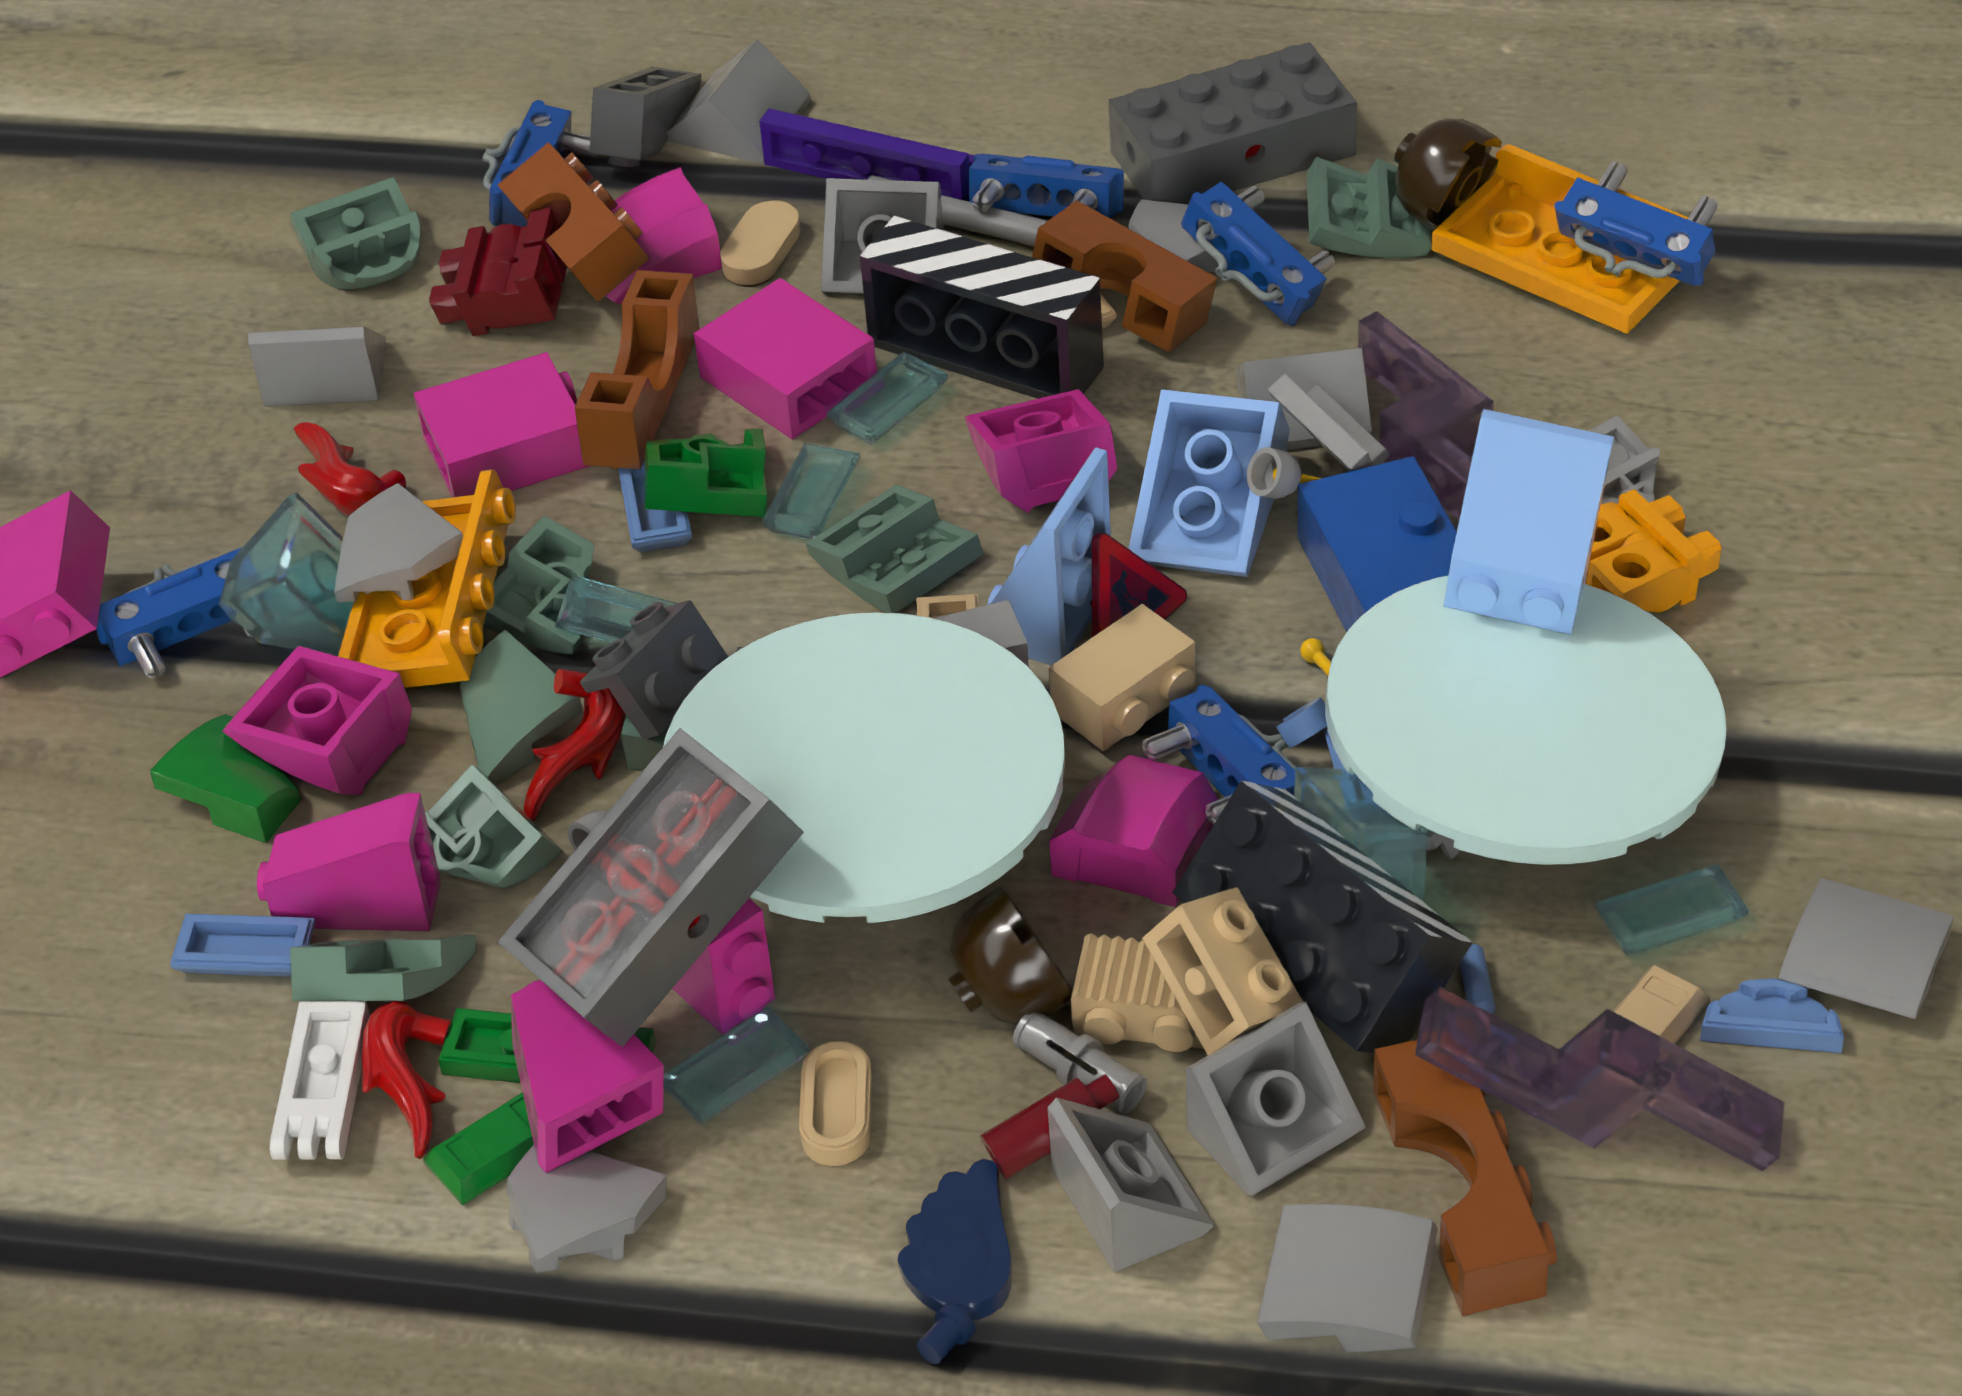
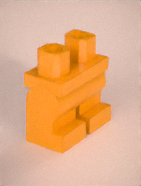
(1645, 555)

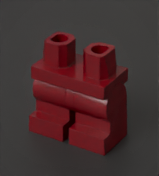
(501, 276)

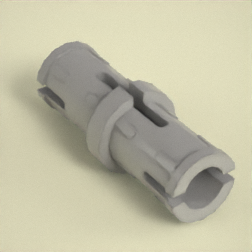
(1046, 1041)

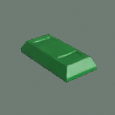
(483, 1151)

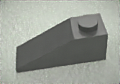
(637, 111)

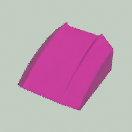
(675, 228)
(1040, 445)
(325, 720)
(1134, 828)

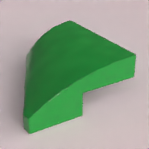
(707, 475)
(234, 784)

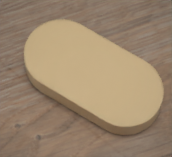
(760, 242)
(836, 1103)

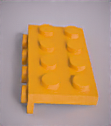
(1515, 237)
(441, 628)

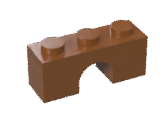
(590, 239)
(1164, 292)

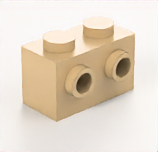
(1123, 677)
(1220, 968)

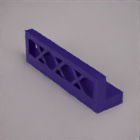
(854, 153)

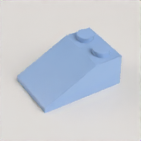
(1195, 486)
(1528, 521)
(1054, 573)

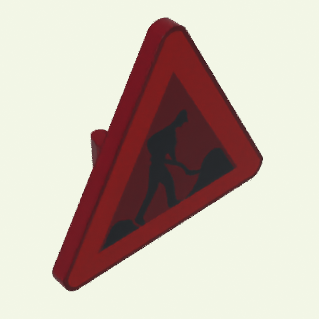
(1125, 582)

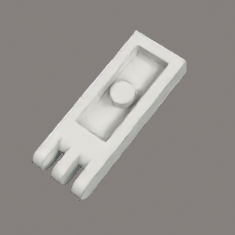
(320, 1079)

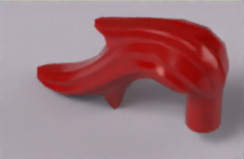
(333, 477)
(588, 745)
(388, 1067)

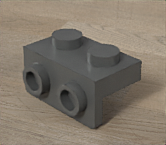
(656, 664)

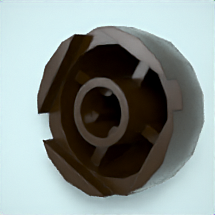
(1443, 168)
(1004, 963)

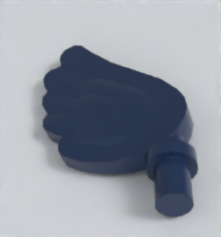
(958, 1256)

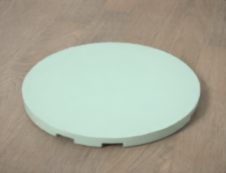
(1523, 732)
(895, 749)

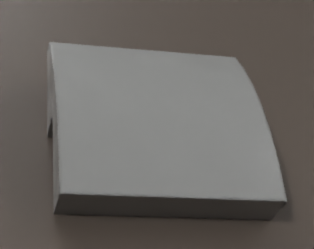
(1866, 948)
(1348, 1276)

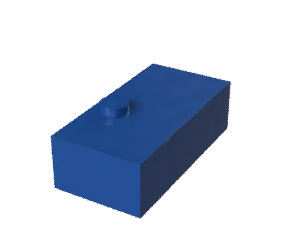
(1373, 534)

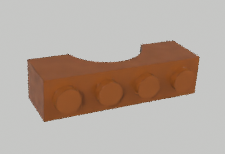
(626, 407)
(1489, 1238)

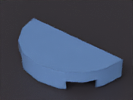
(1772, 1016)

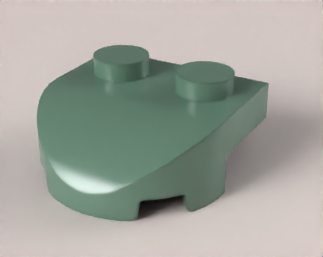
(359, 236)

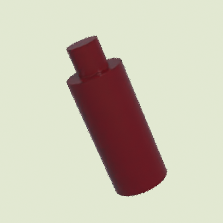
(1026, 1135)

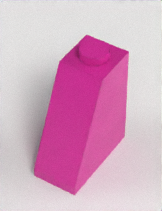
(356, 869)
(577, 1079)

